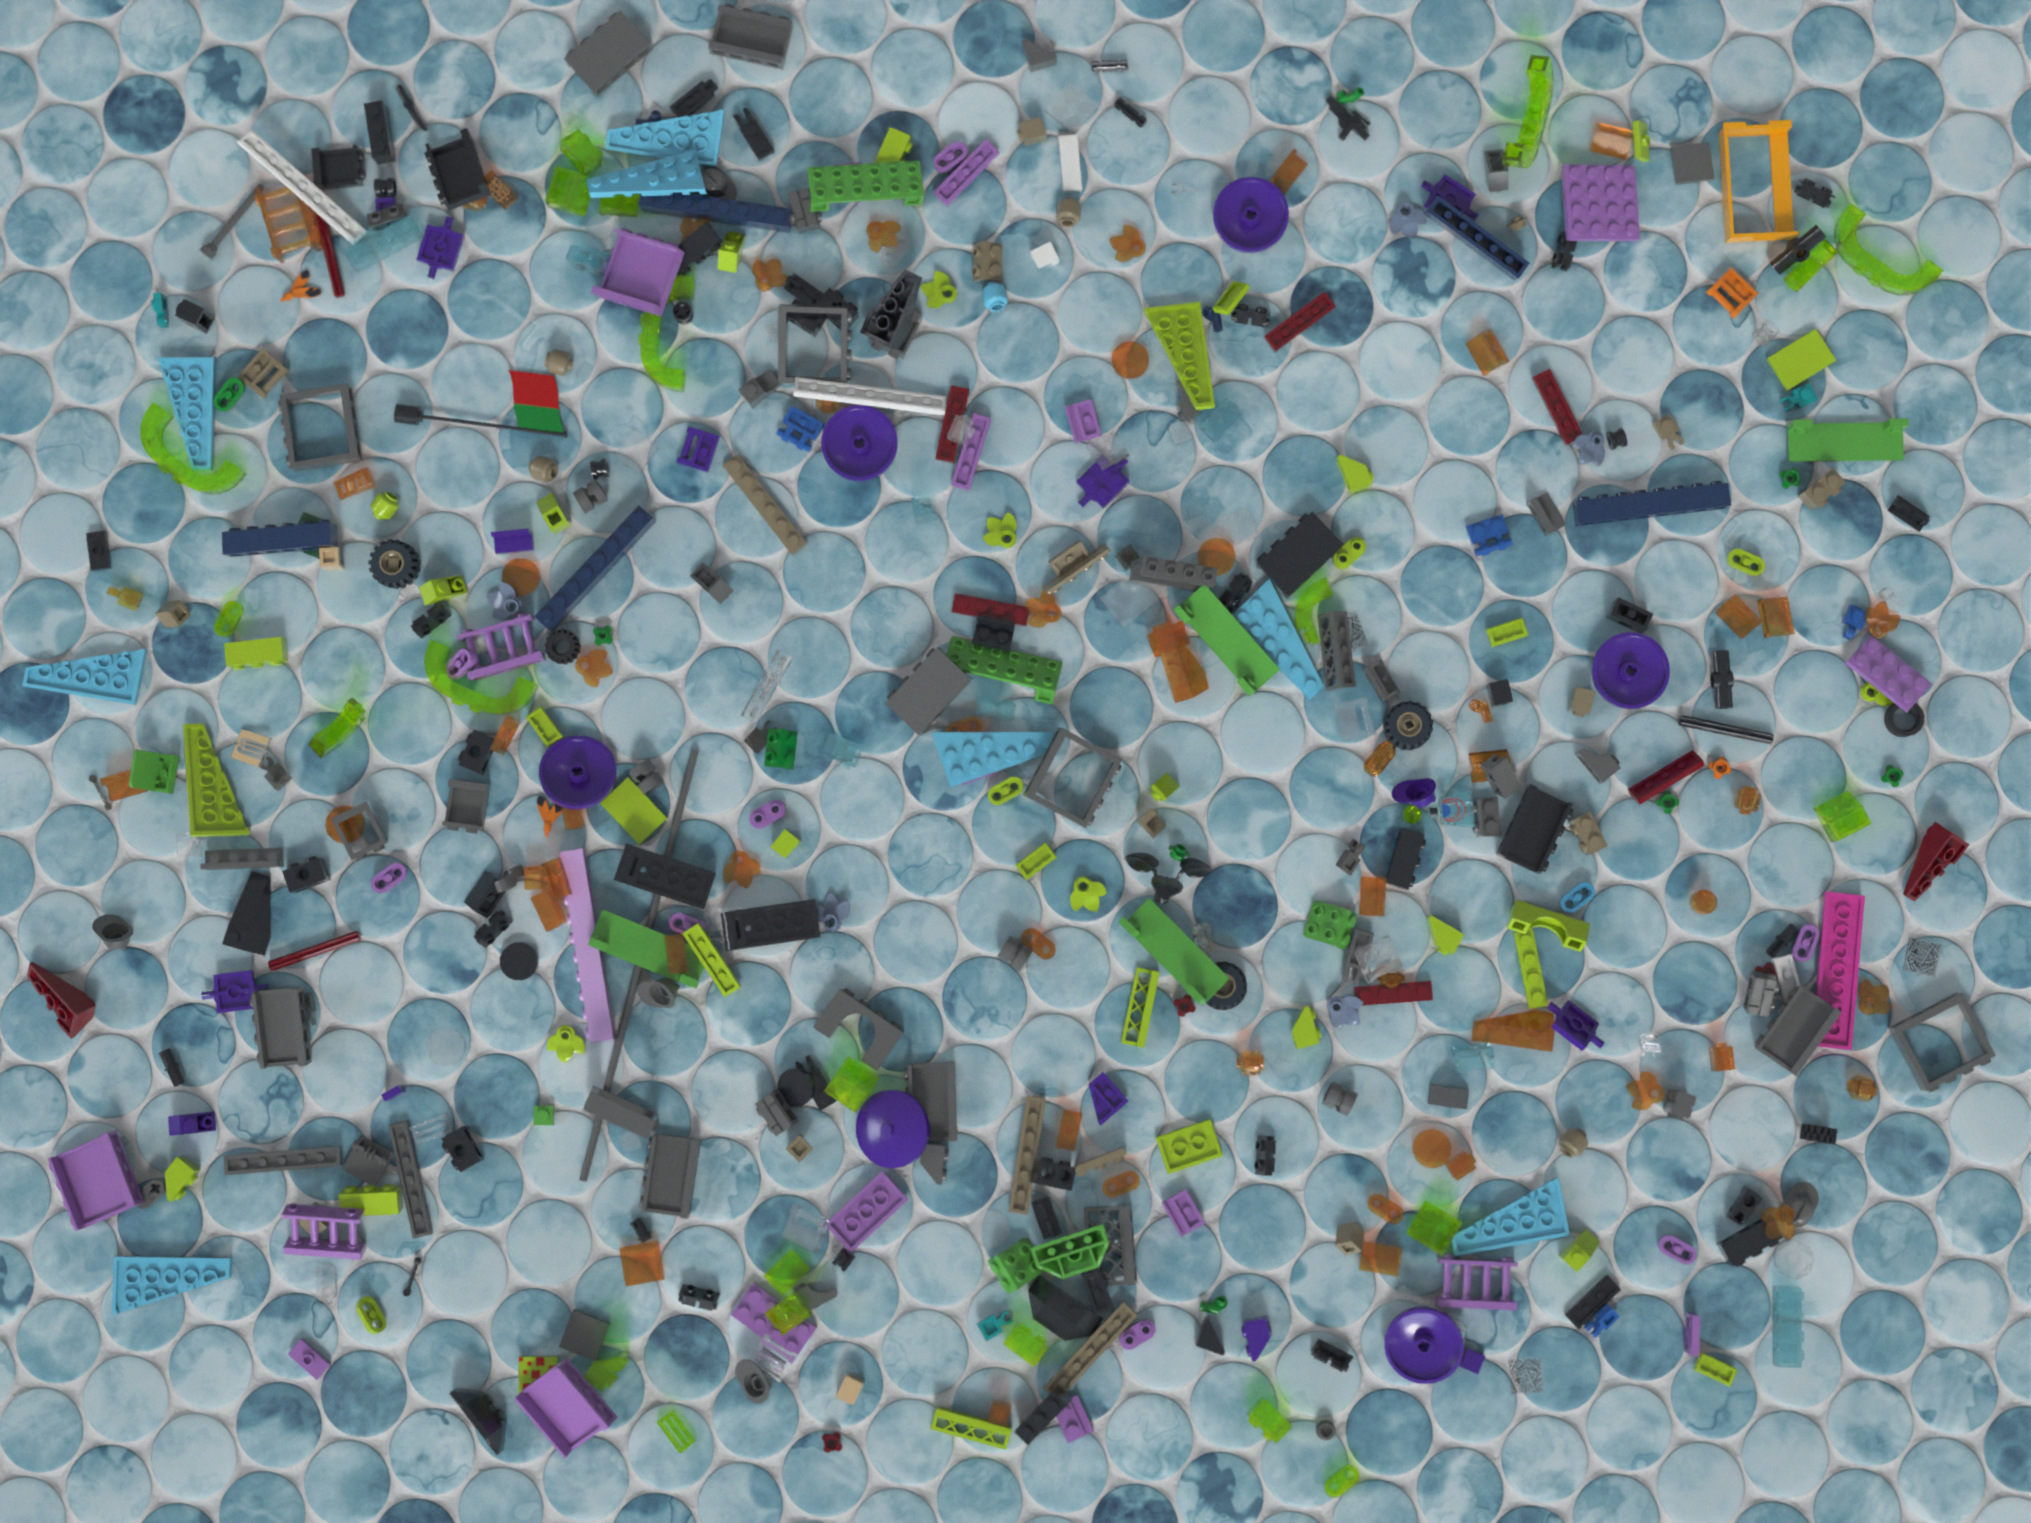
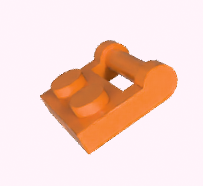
(1736, 288)

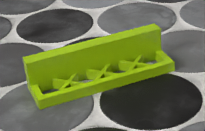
(1146, 1014)
(975, 1422)

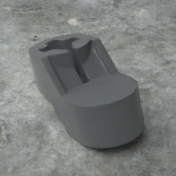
(509, 879)
(152, 1192)

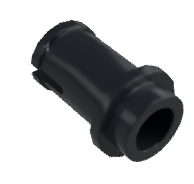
(641, 1230)

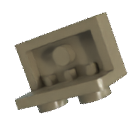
(987, 262)

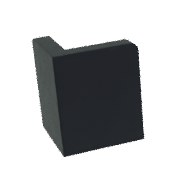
(1499, 693)

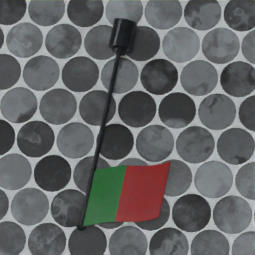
(534, 405)

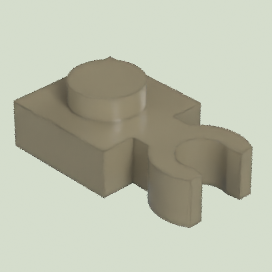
(1667, 429)

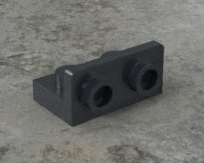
(993, 633)

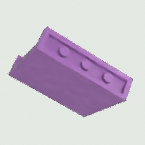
(640, 272)
(96, 1180)
(565, 1407)

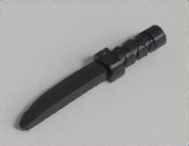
(408, 104)

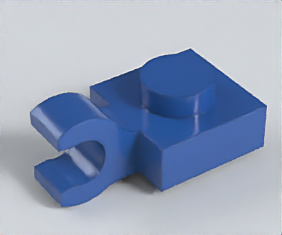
(1854, 620)
(1604, 1319)

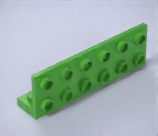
(865, 183)
(1846, 441)
(1227, 639)
(1008, 666)
(641, 947)
(1175, 951)

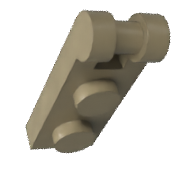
(1100, 1161)

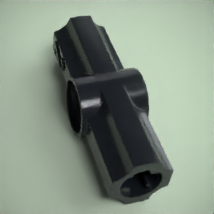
(1798, 249)
(1721, 679)

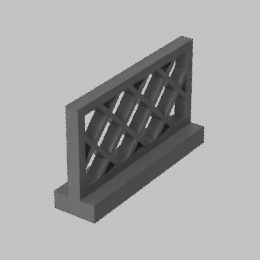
(1127, 1242)

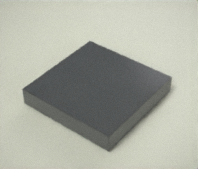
(1692, 163)
(584, 1335)

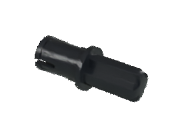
(1782, 940)
(171, 1067)

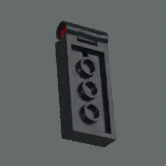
(664, 876)
(770, 925)

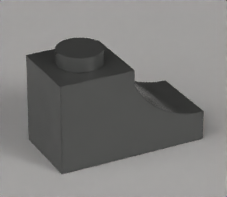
(1496, 171)
(759, 388)
(1186, 409)
(711, 583)
(1599, 766)
(814, 1297)

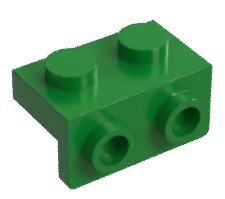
(780, 749)

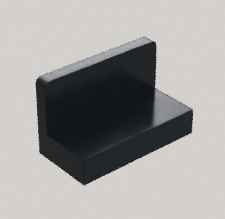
(807, 321)
(484, 895)

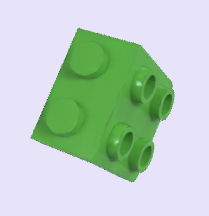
(153, 771)
(1330, 924)
(1015, 1266)

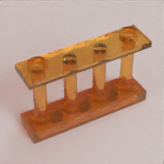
(307, 222)

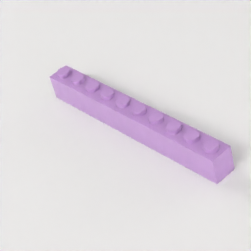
(590, 960)

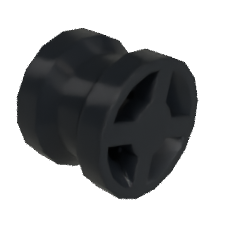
(1616, 439)
(599, 468)
(843, 1259)

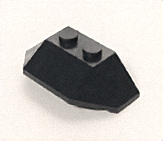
(1061, 1311)
(483, 1415)

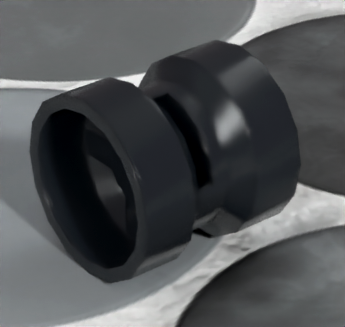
(385, 187)
(681, 309)

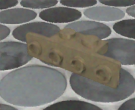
(1072, 562)

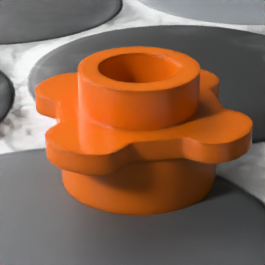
(1720, 762)

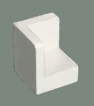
(1045, 255)

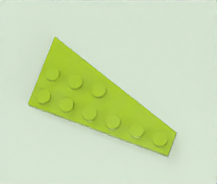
(1184, 342)
(209, 795)

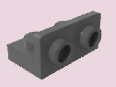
(1486, 817)

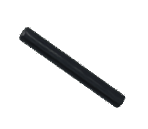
(1725, 729)

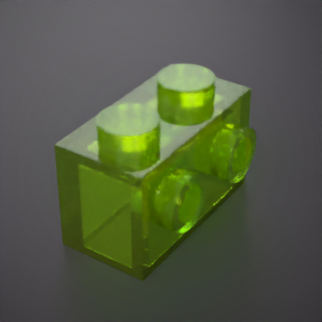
(581, 152)
(1025, 1344)
(1269, 1420)

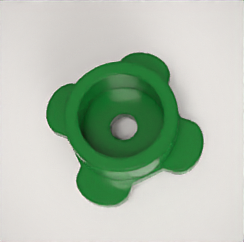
(1793, 473)
(603, 640)
(1898, 774)
(1672, 802)
(1178, 852)

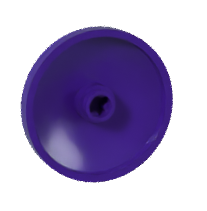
(1250, 215)
(859, 443)
(1630, 670)
(577, 772)
(892, 1129)
(1424, 1345)

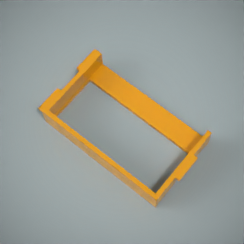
(1780, 178)

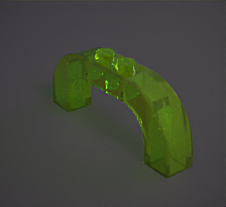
(1541, 90)
(1872, 268)
(665, 377)
(151, 435)
(435, 668)

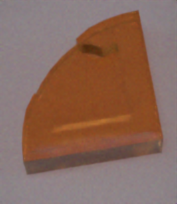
(1391, 980)

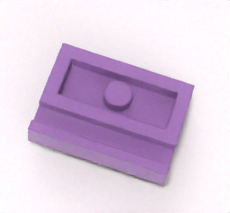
(1083, 421)
(1183, 1212)
(1692, 1334)
(1074, 1420)

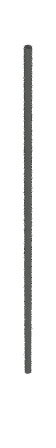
(637, 970)

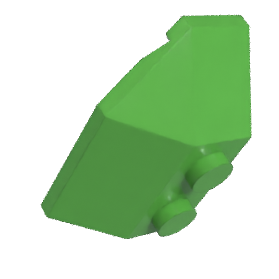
(1072, 1252)

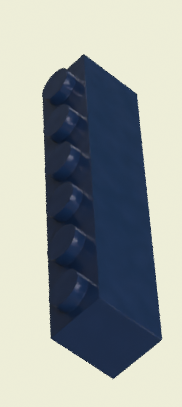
(1476, 238)
(279, 539)

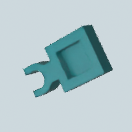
(159, 305)
(1801, 397)
(991, 1325)

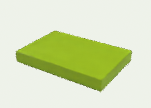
(1801, 359)
(634, 811)
(1189, 1146)

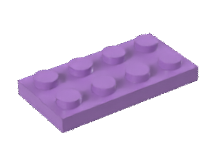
(1888, 673)
(866, 1211)
(751, 1313)

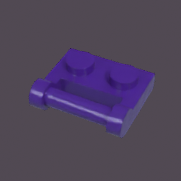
(703, 452)

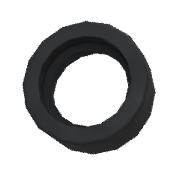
(1893, 729)

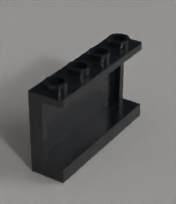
(457, 172)
(1299, 554)
(1535, 830)

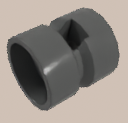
(583, 496)
(646, 777)
(1015, 953)
(1339, 1098)

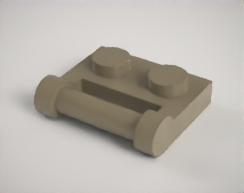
(258, 369)

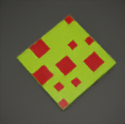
(533, 1367)

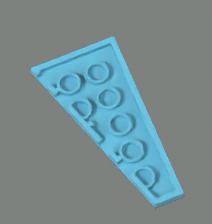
(672, 137)
(653, 178)
(192, 397)
(1272, 629)
(98, 677)
(977, 754)
(1525, 1220)
(151, 1278)

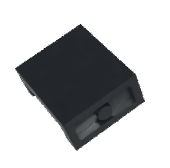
(338, 168)

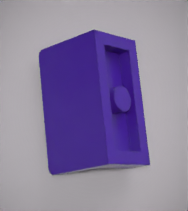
(513, 541)

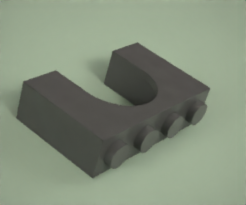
(886, 1033)

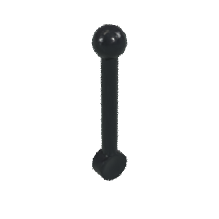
(406, 1292)

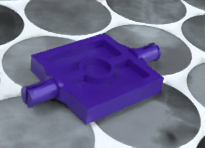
(1453, 193)
(440, 247)
(1102, 485)
(233, 991)
(1575, 1025)

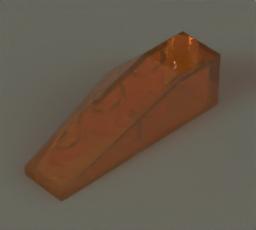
(1180, 666)
(1522, 1030)

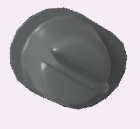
(718, 183)
(113, 931)
(658, 993)
(1803, 1201)
(753, 1380)

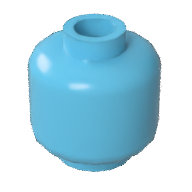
(994, 296)

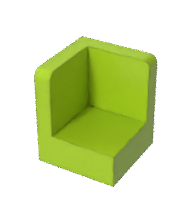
(785, 843)

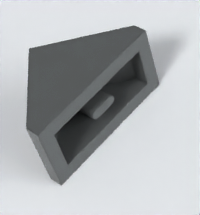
(1037, 57)
(1448, 1097)

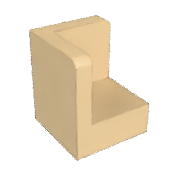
(330, 558)
(850, 1389)

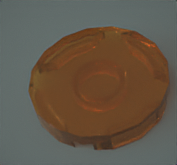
(1130, 360)
(1217, 554)
(522, 576)
(351, 827)
(1431, 1148)

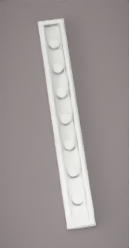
(302, 187)
(869, 396)

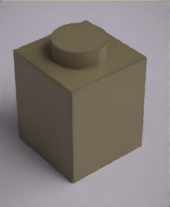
(1031, 131)
(1581, 701)

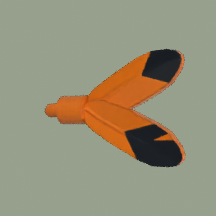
(298, 289)
(548, 816)

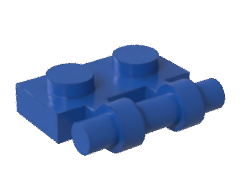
(804, 424)
(1486, 530)

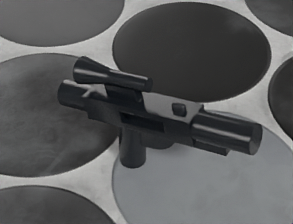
(1347, 121)

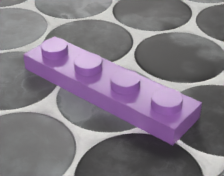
(966, 173)
(971, 453)

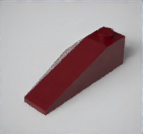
(1935, 853)
(68, 1002)

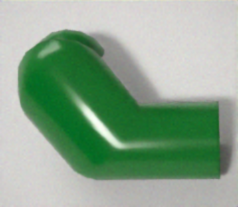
(1352, 97)
(1214, 1307)

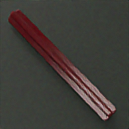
(330, 256)
(313, 951)

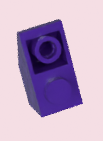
(191, 1123)
(1258, 1334)

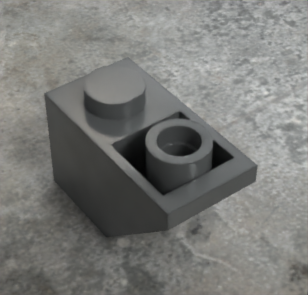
(933, 1161)

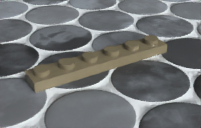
(764, 504)
(1026, 1154)
(1092, 1348)

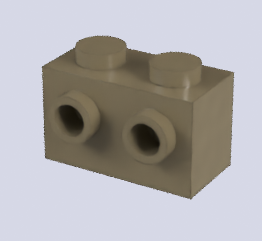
(1819, 491)
(1587, 833)

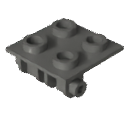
(367, 1160)

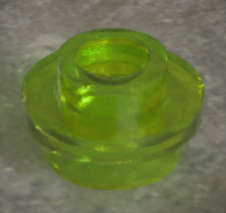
(1409, 817)

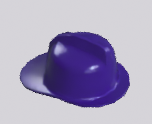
(1417, 792)

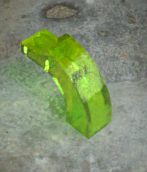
(1807, 269)
(1310, 597)
(339, 730)

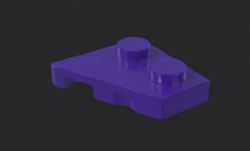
(1105, 1097)

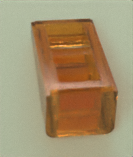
(356, 490)

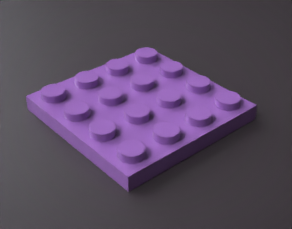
(1600, 202)

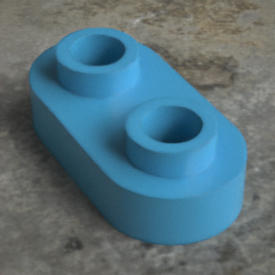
(1576, 897)

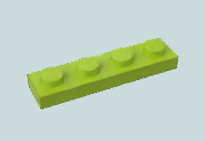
(711, 959)
(1530, 969)

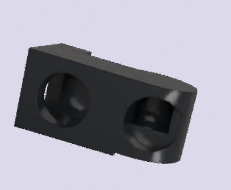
(1743, 1205)

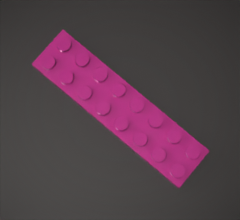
(1840, 963)

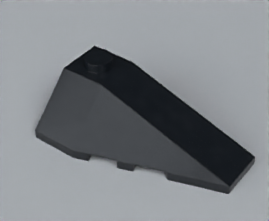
(892, 316)
(251, 918)

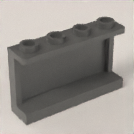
(751, 36)
(608, 53)
(1172, 573)
(928, 690)
(281, 1027)
(1797, 1029)
(936, 1090)
(670, 1175)

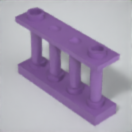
(514, 661)
(323, 1247)
(1485, 1300)

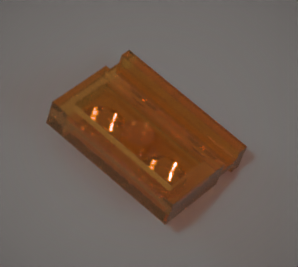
(1380, 1258)

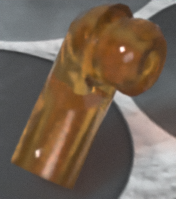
(1481, 708)

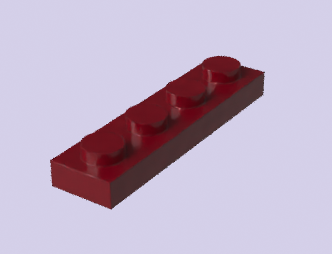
(1299, 322)
(955, 406)
(1557, 406)
(977, 606)
(1666, 777)
(1401, 993)

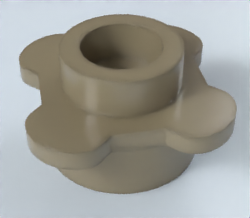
(1517, 223)

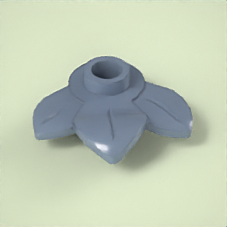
(1407, 223)
(1588, 449)
(502, 602)
(832, 910)
(1347, 1011)

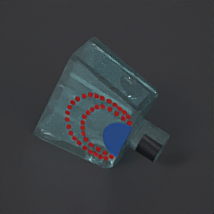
(1454, 810)

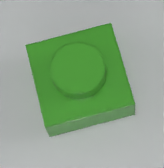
(543, 1115)

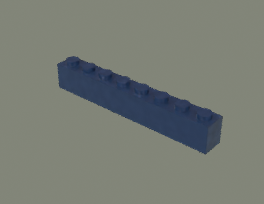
(719, 210)
(1651, 504)
(595, 568)

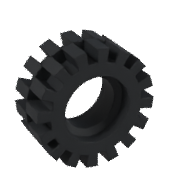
(551, 644)
(1818, 1133)

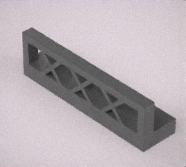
(1340, 650)
(243, 859)

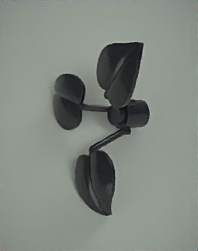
(1165, 886)

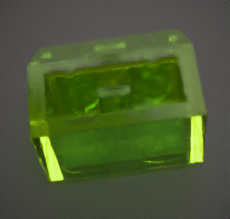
(568, 192)
(1842, 816)
(851, 1084)
(1434, 1228)
(604, 1370)

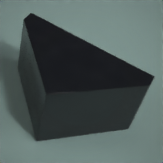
(1208, 1339)

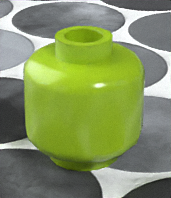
(384, 505)

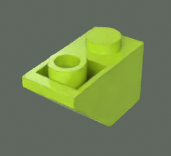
(731, 251)
(553, 514)
(443, 589)
(1163, 788)
(1304, 1030)
(179, 1176)

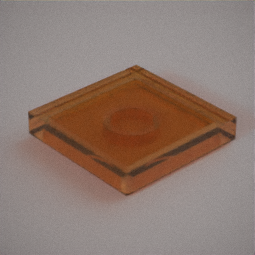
(1775, 617)
(505, 735)
(642, 1263)

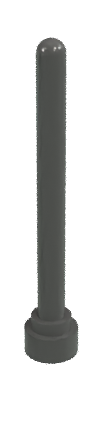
(210, 248)

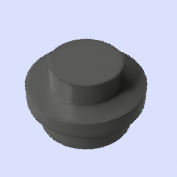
(1325, 1430)

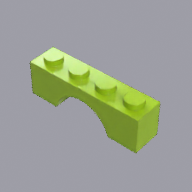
(1571, 931)

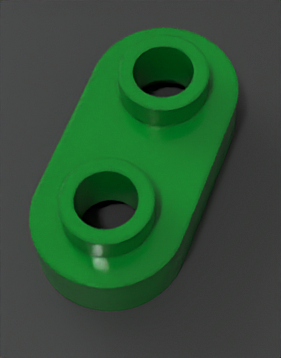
(230, 393)

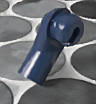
(655, 117)
(1213, 317)

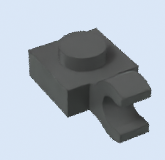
(1349, 859)

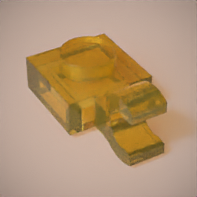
(128, 597)

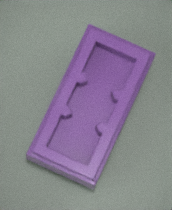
(309, 1359)

